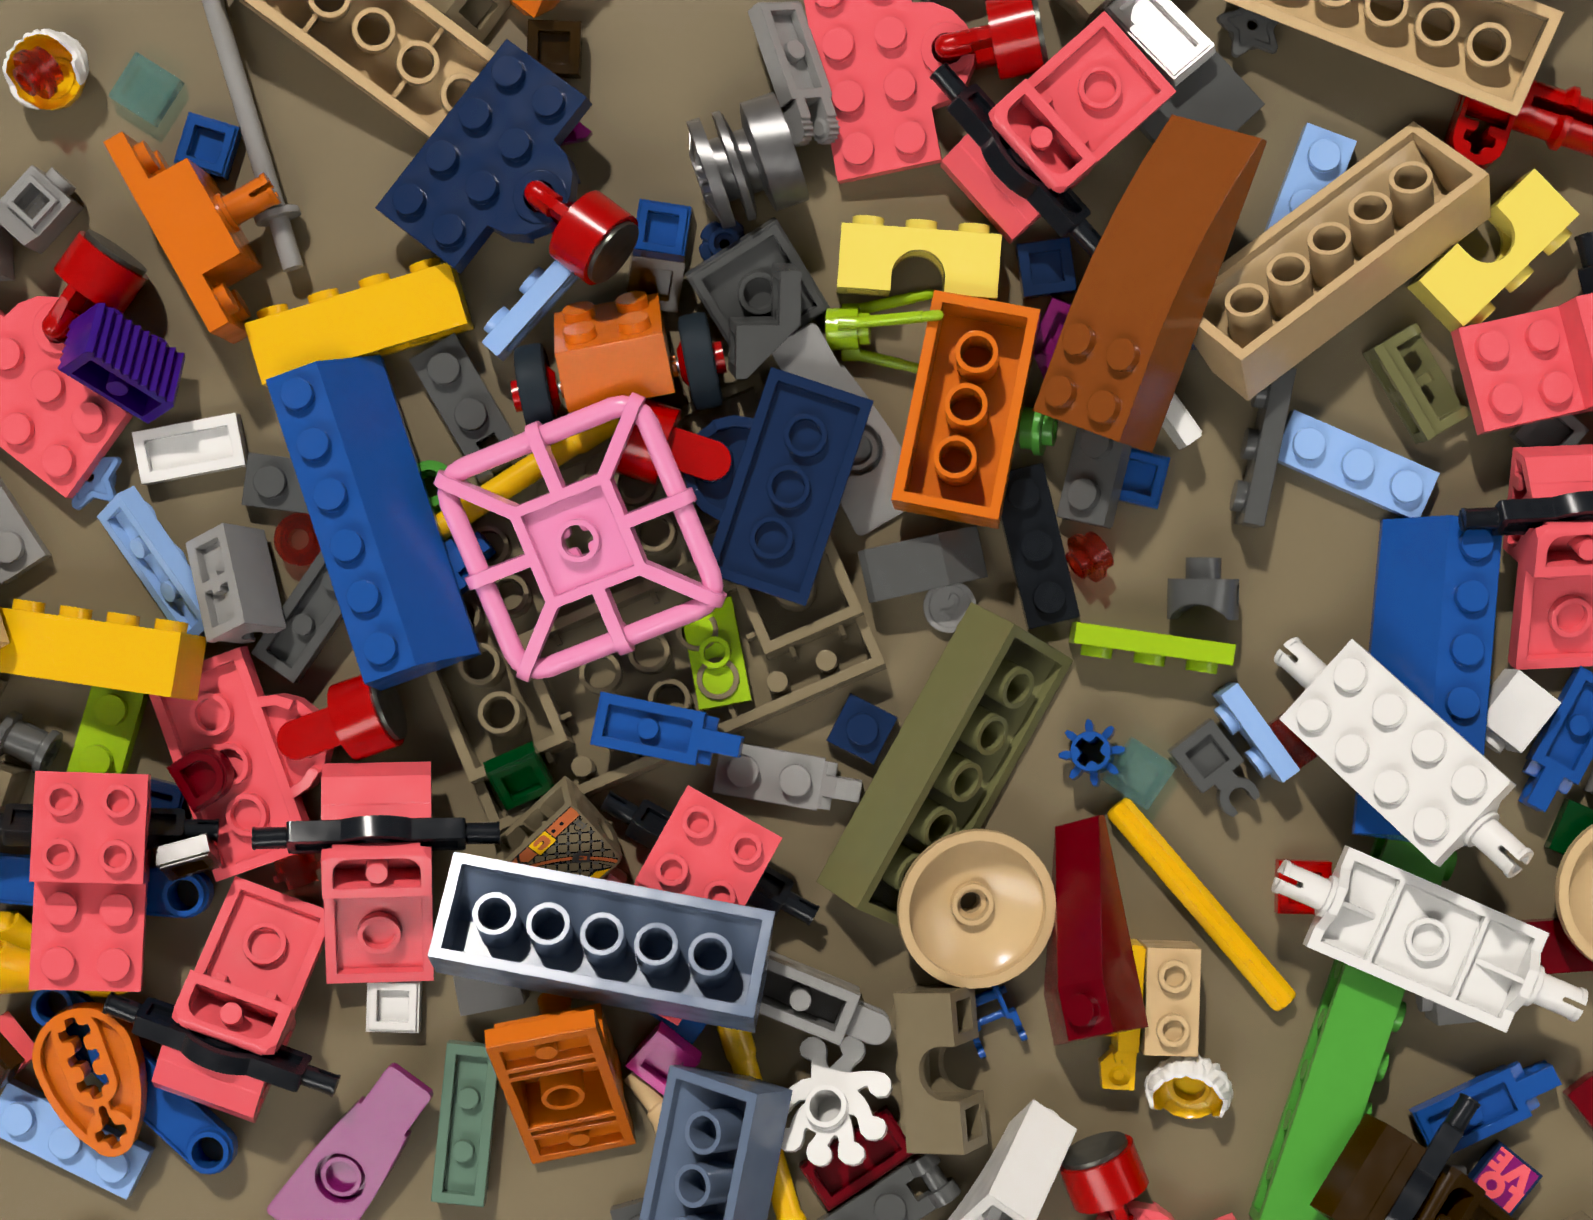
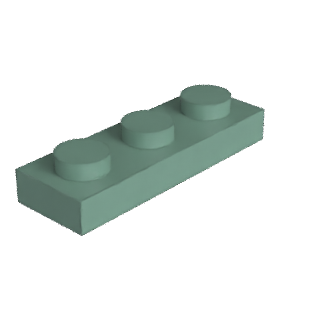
(465, 1125)

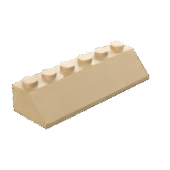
(1462, 45)
(1338, 257)

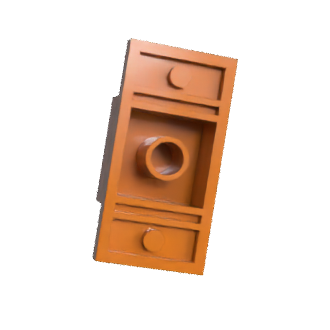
(197, 228)
(562, 1080)

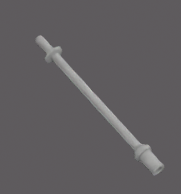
(277, 216)

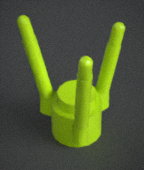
(851, 327)

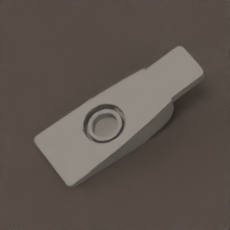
(876, 463)

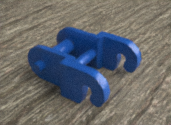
(1011, 1013)

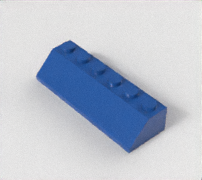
(373, 519)
(1435, 626)

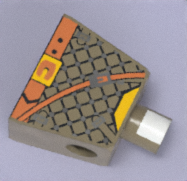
(564, 835)

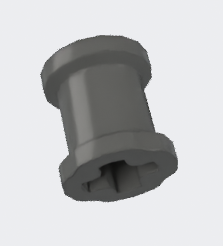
(29, 742)

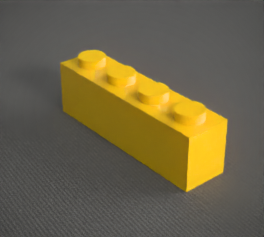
(368, 321)
(102, 653)

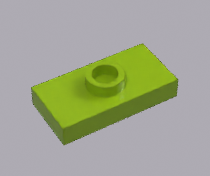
(727, 645)

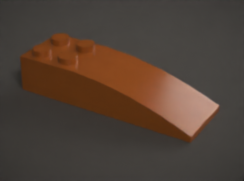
(1150, 284)

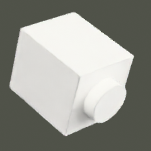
(1516, 711)

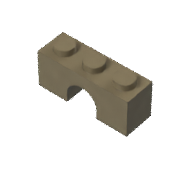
(935, 1111)

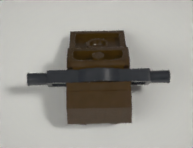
(1398, 1179)

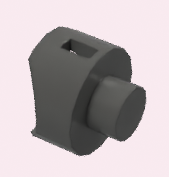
(1203, 587)

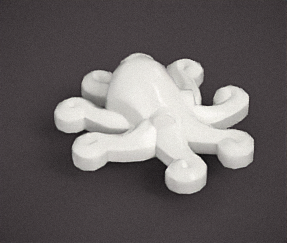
(832, 1100)

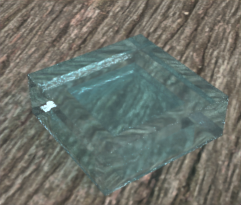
(146, 89)
(1141, 773)

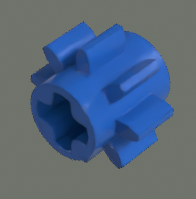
(1078, 756)

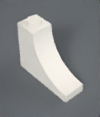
(1020, 1168)

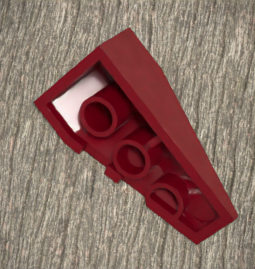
(1089, 956)

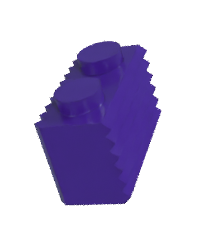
(122, 362)

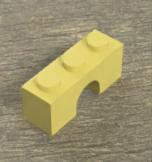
(1529, 221)
(964, 257)

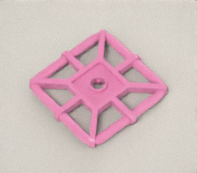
(595, 506)

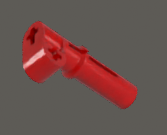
(1547, 114)

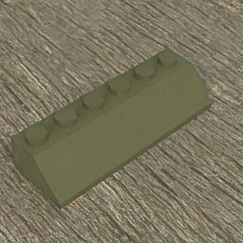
(946, 757)

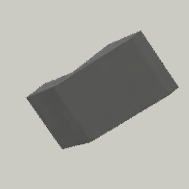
(758, 337)
(922, 564)

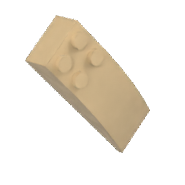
(389, 49)

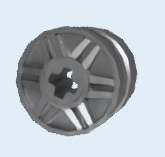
(747, 160)

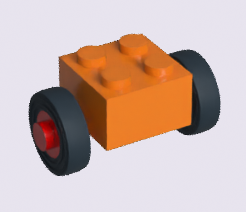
(616, 352)

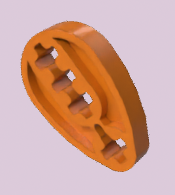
(63, 1076)

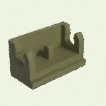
(1415, 384)

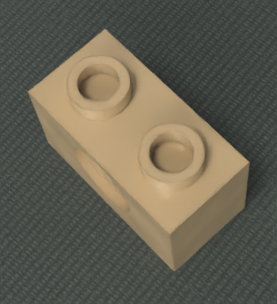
(1171, 998)

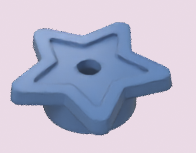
(101, 486)

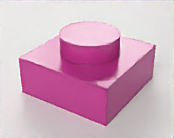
(658, 1052)

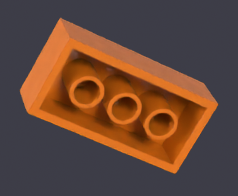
(966, 409)

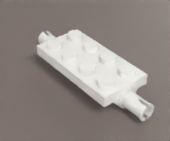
(1400, 755)
(1428, 940)

